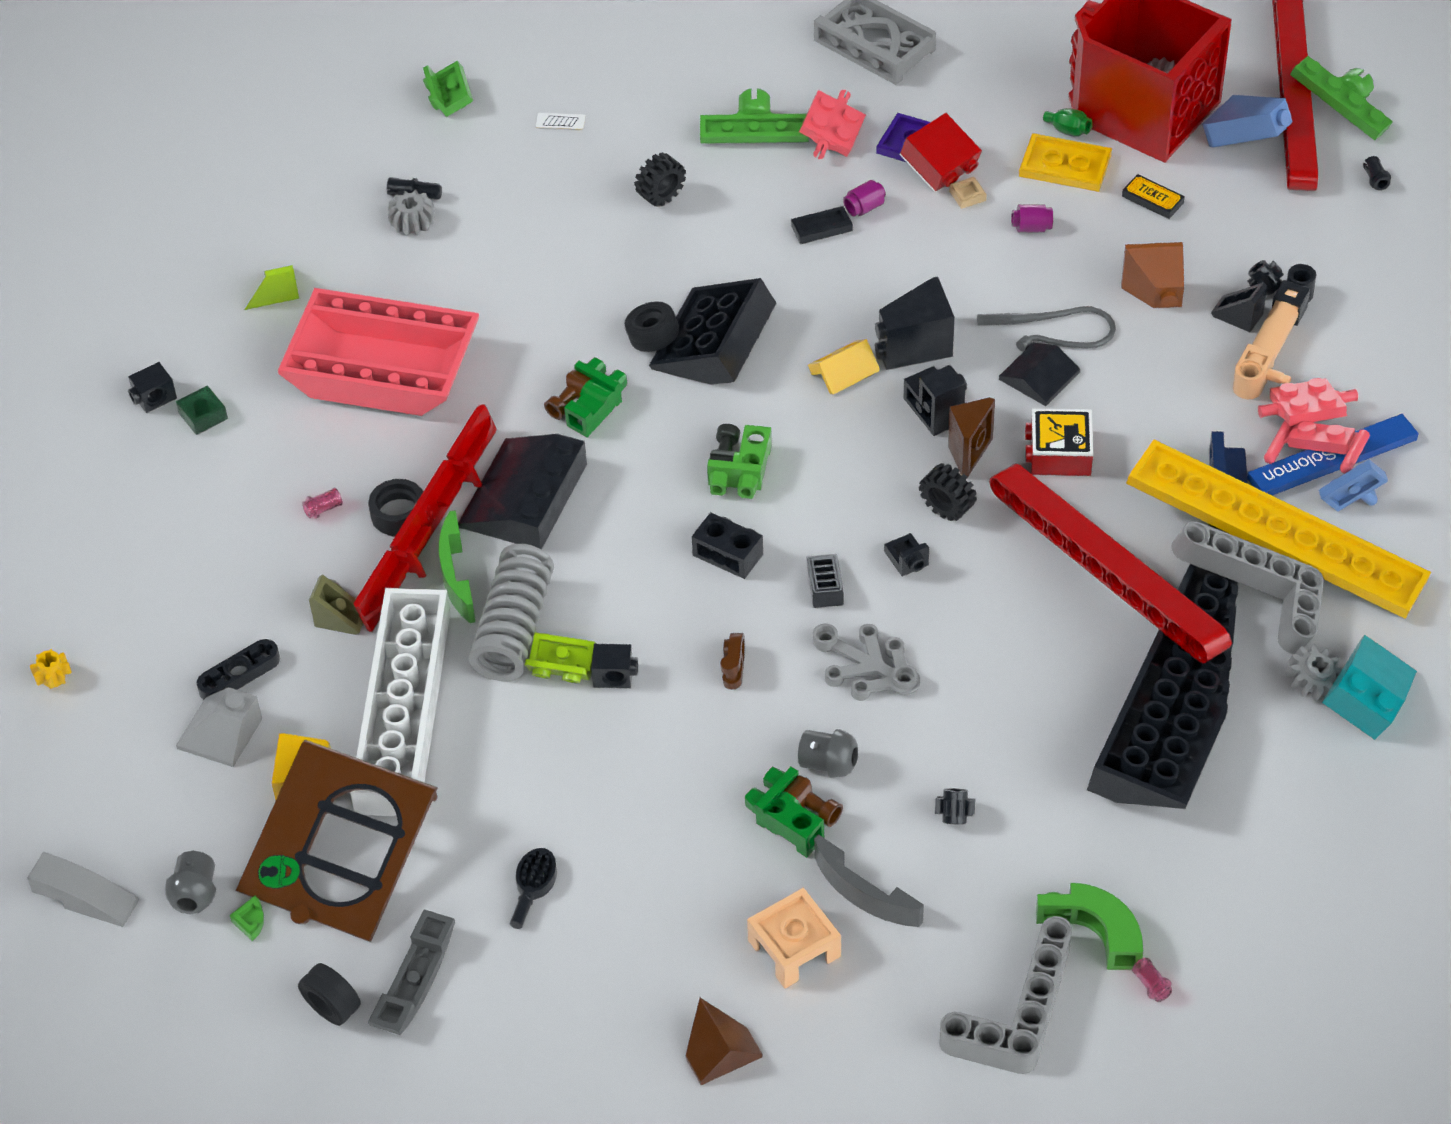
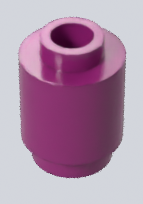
(864, 198)
(1032, 218)

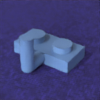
(1354, 485)

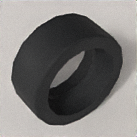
(387, 492)

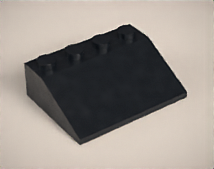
(716, 331)
(526, 488)

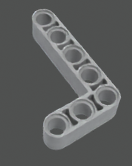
(1263, 570)
(1030, 1008)

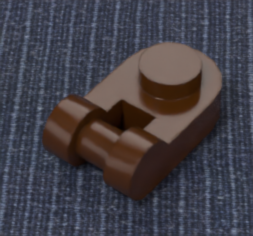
(733, 660)

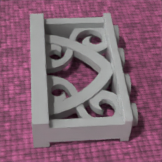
(877, 56)

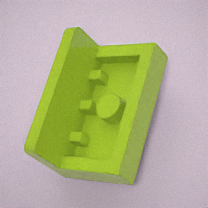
(560, 657)

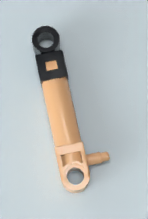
(1288, 308)

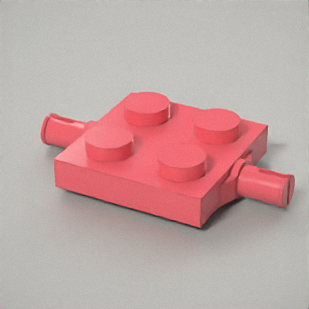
(832, 123)
(1307, 402)

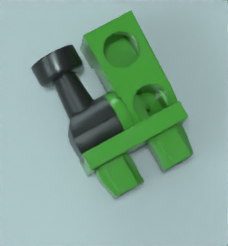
(742, 468)

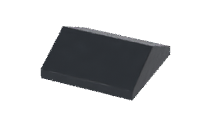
(1040, 372)

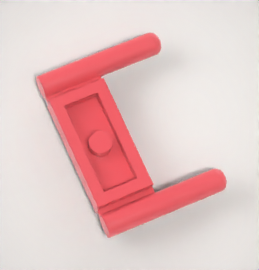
(1320, 438)

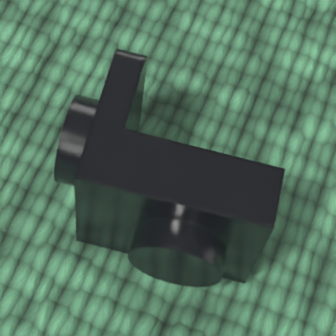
(907, 554)

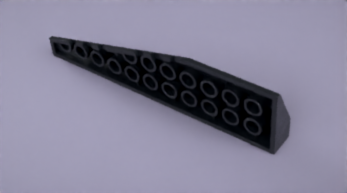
(1170, 710)

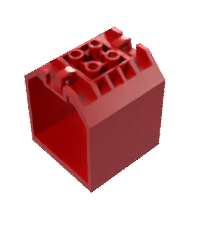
(1128, 96)

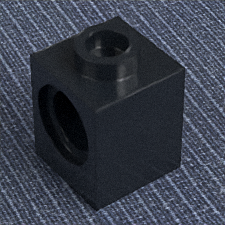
(151, 387)
(613, 666)

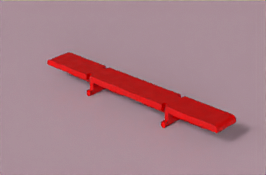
(426, 515)

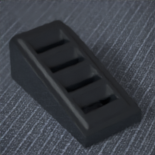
(825, 596)

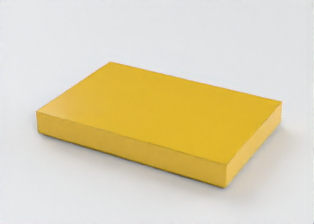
(1065, 162)

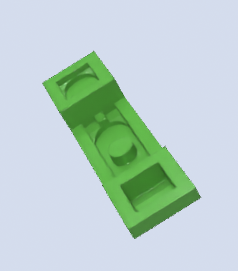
(458, 591)

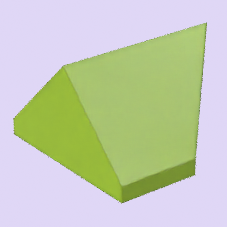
(275, 288)

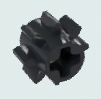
(1266, 273)
(954, 806)

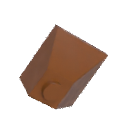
(1154, 273)

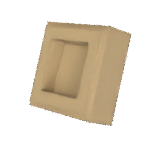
(967, 192)

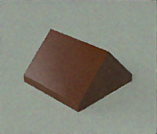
(970, 432)

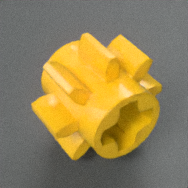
(50, 668)

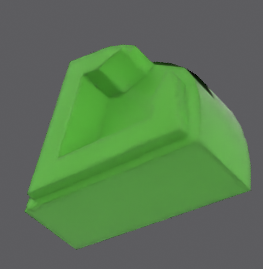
(249, 918)

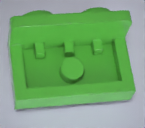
(448, 88)

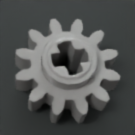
(1313, 671)

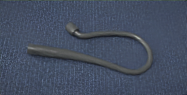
(1026, 341)

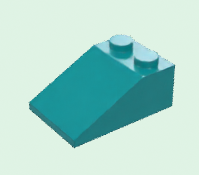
(1370, 688)

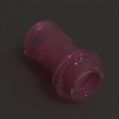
(321, 503)
(1157, 986)

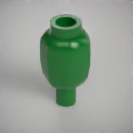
(1069, 121)

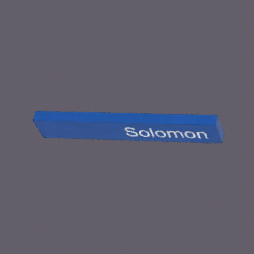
(1314, 464)

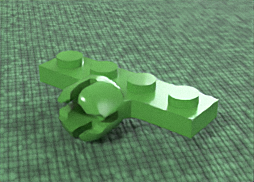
(1344, 94)
(752, 123)

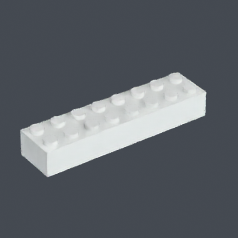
(403, 688)

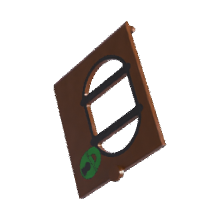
(307, 795)

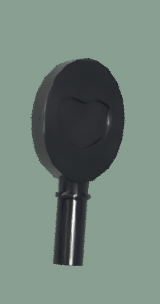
(534, 879)

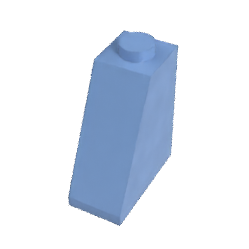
(1246, 120)

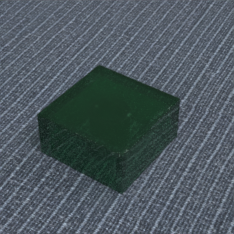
(201, 410)

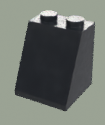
(916, 327)

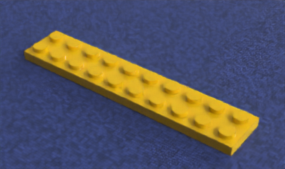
(1279, 527)

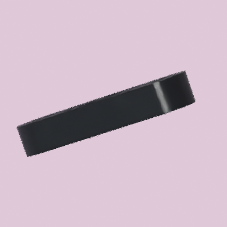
(242, 658)

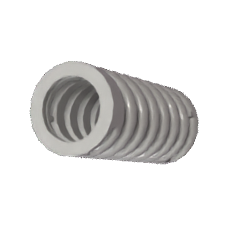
(516, 617)

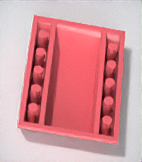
(377, 351)

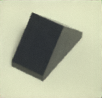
(1242, 307)

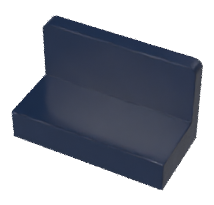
(1227, 459)

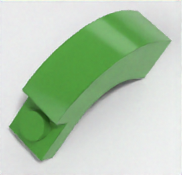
(1103, 915)

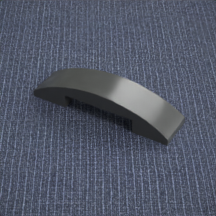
(895, 908)
(415, 974)

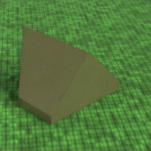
(334, 607)

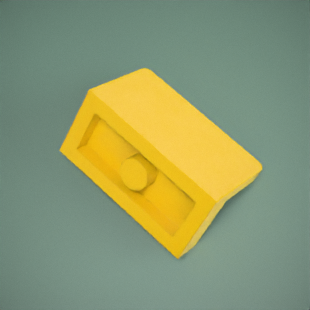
(846, 366)

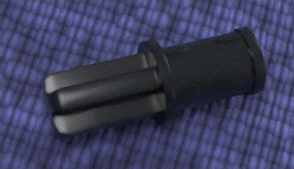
(398, 186)

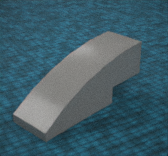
(81, 890)

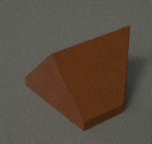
(718, 1044)

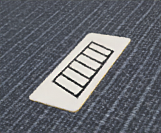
(560, 121)

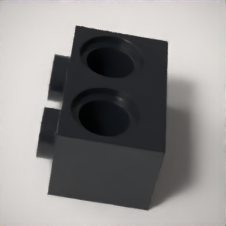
(727, 545)

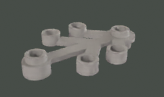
(867, 663)

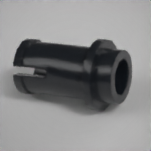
(1378, 176)

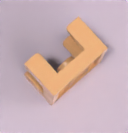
(794, 934)

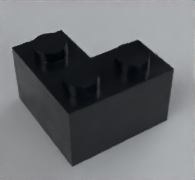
(932, 395)

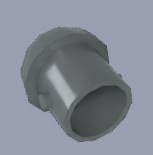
(828, 752)
(191, 885)

